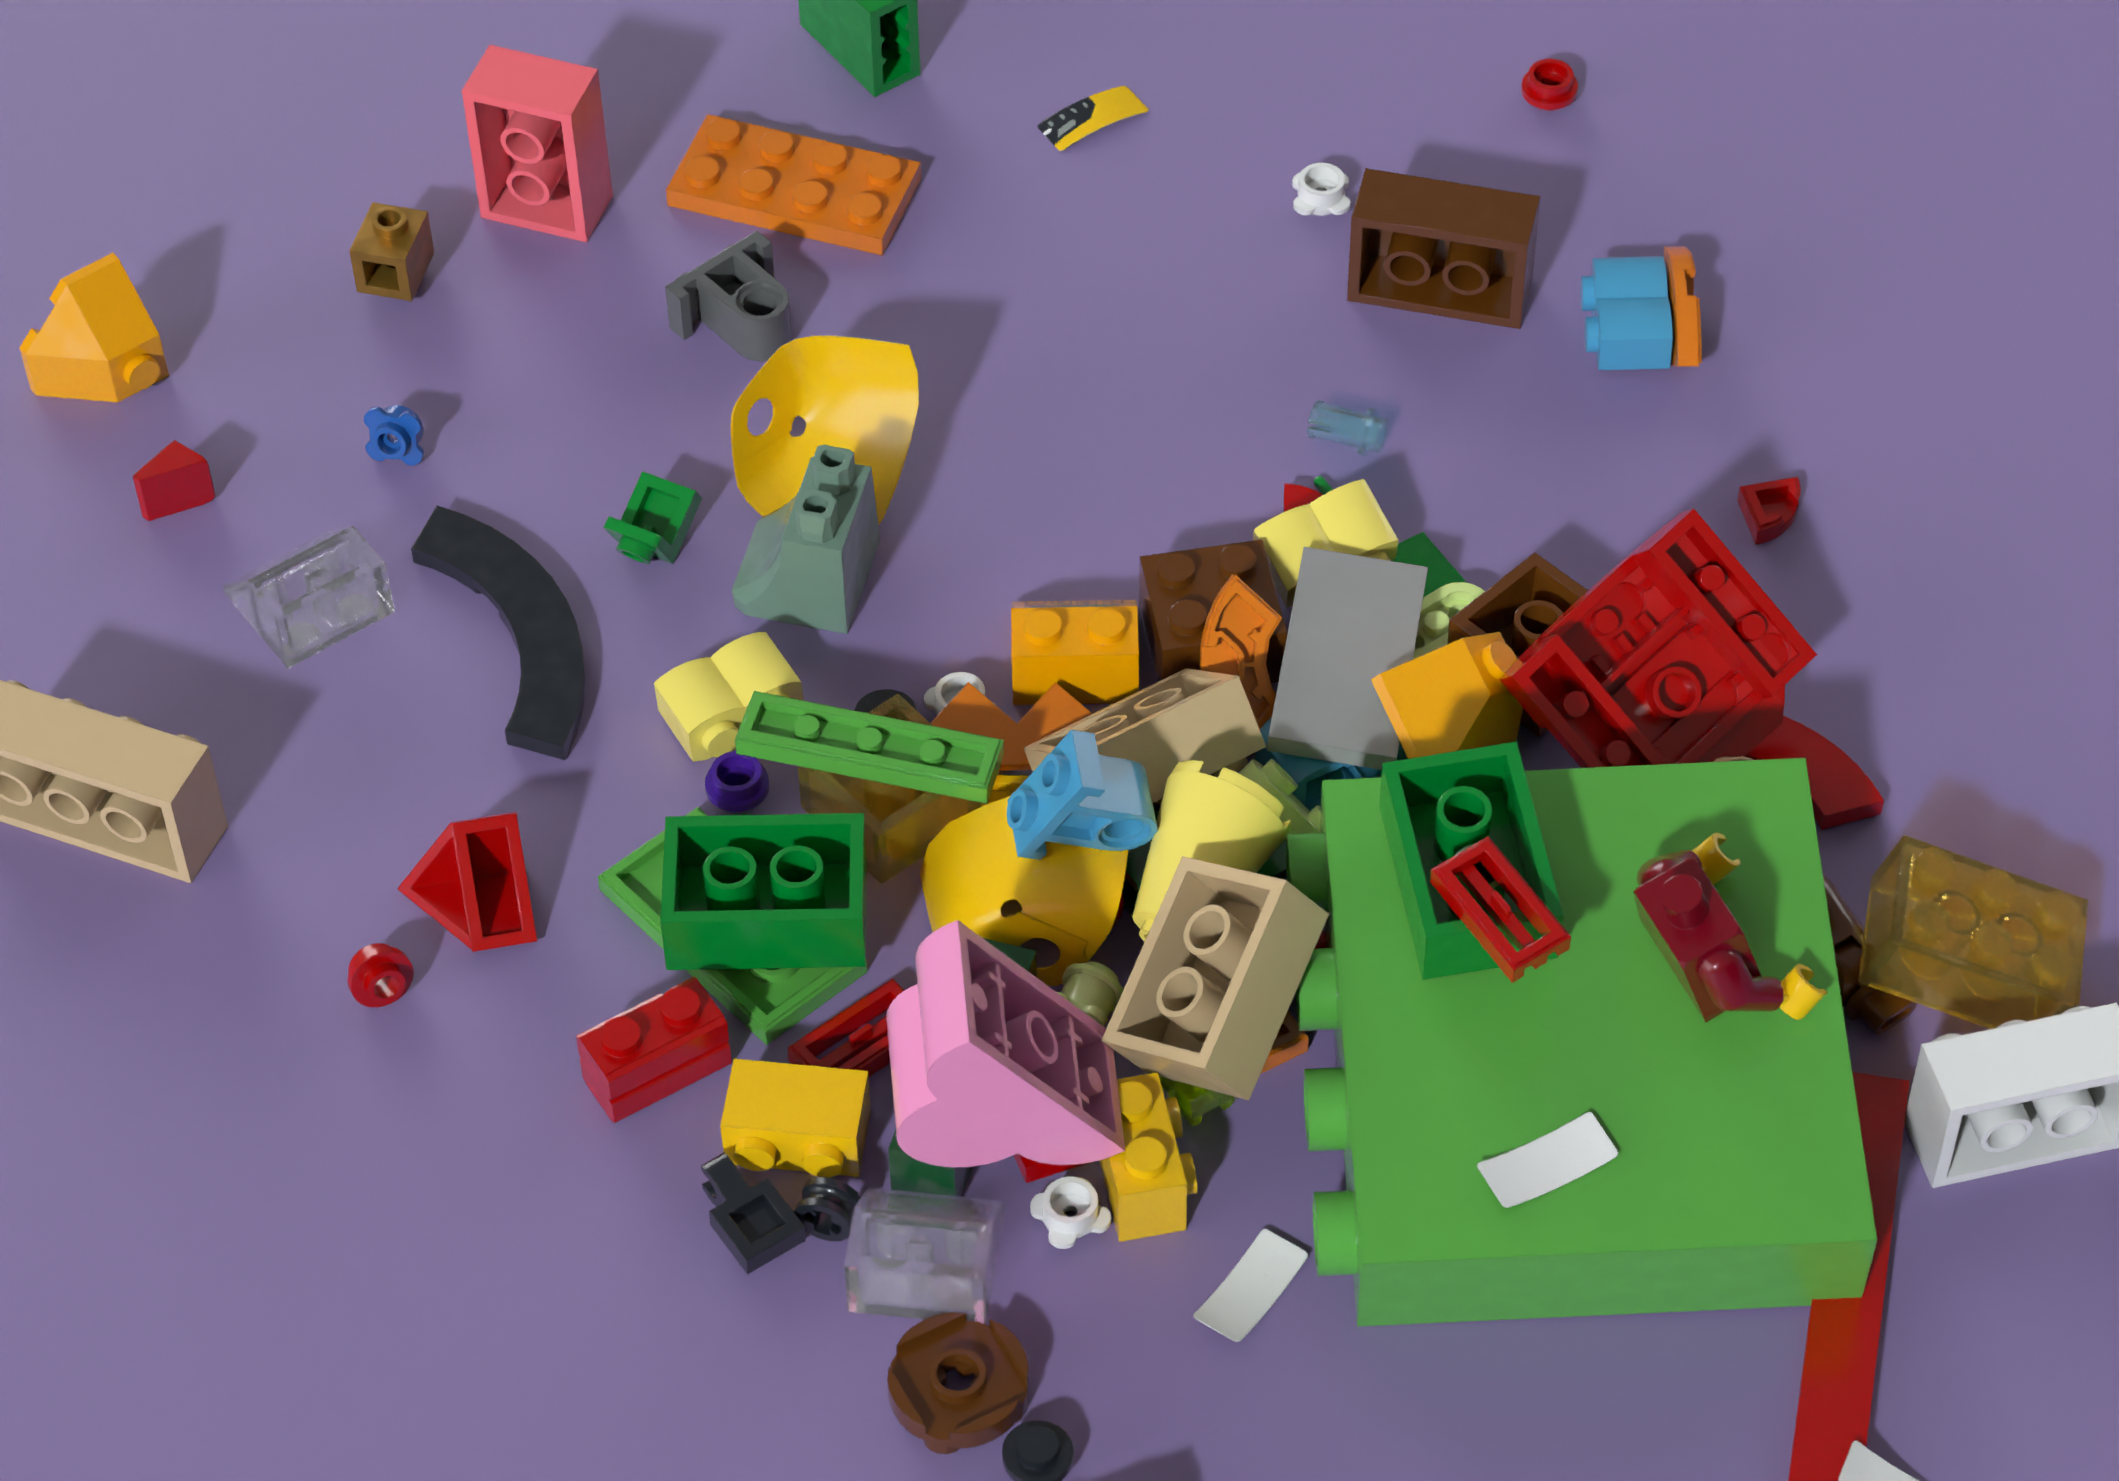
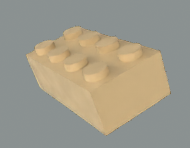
(107, 783)

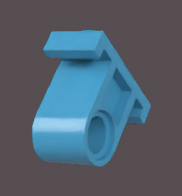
(1082, 801)

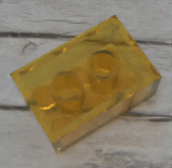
(1971, 937)

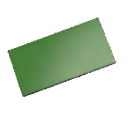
(761, 999)

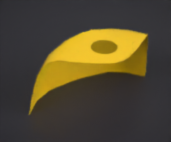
(851, 398)
(1063, 896)

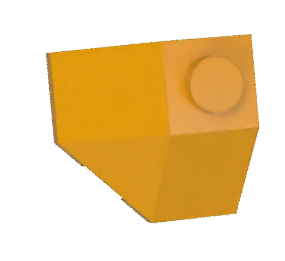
(95, 339)

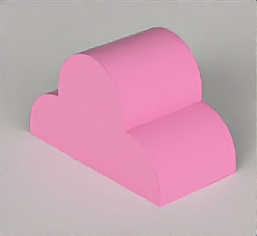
(996, 1063)

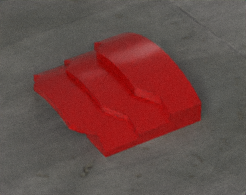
(1663, 658)

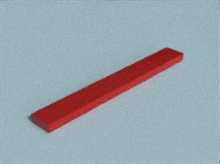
(1846, 1331)

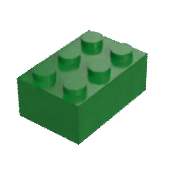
(1441, 808)
(764, 891)

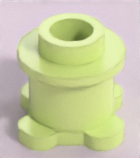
(1092, 989)

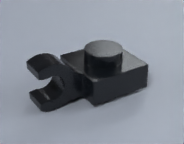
(749, 1220)

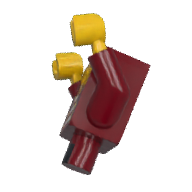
(1706, 941)

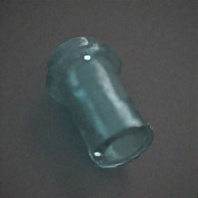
(1348, 427)

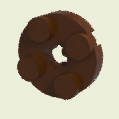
(964, 1417)

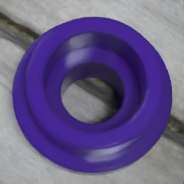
(734, 770)

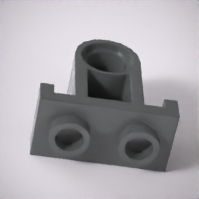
(735, 299)

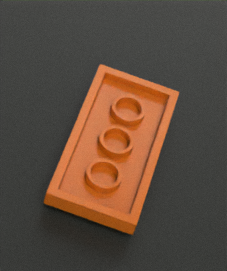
(794, 184)

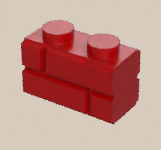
(654, 1049)

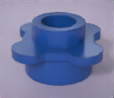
(402, 424)

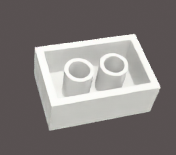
(2016, 1095)

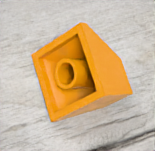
(1452, 697)

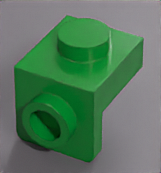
(654, 520)

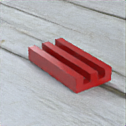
(1510, 961)
(866, 1047)

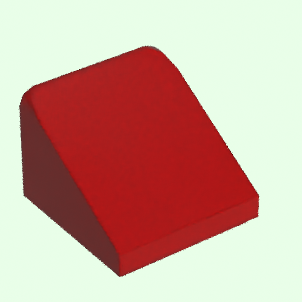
(173, 482)

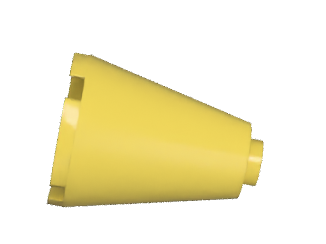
(1210, 821)

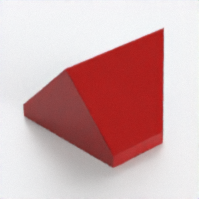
(476, 883)

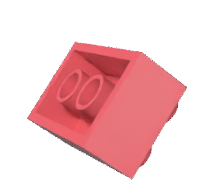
(538, 142)

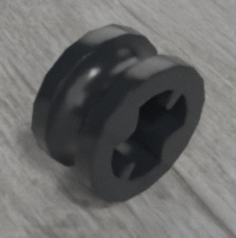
(827, 1208)

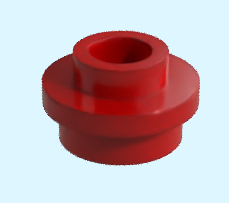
(1549, 85)
(379, 975)

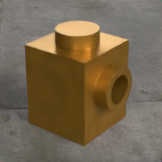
(392, 251)

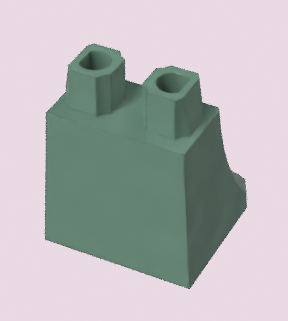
(814, 551)

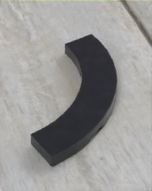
(533, 612)

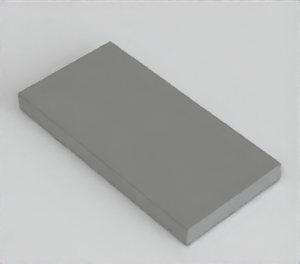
(1344, 629)

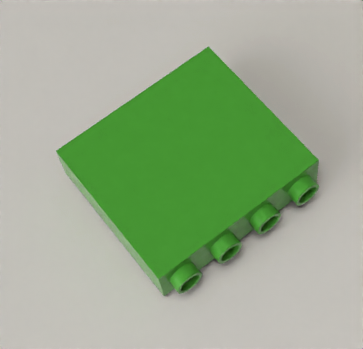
(1729, 1132)

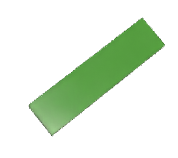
(870, 747)

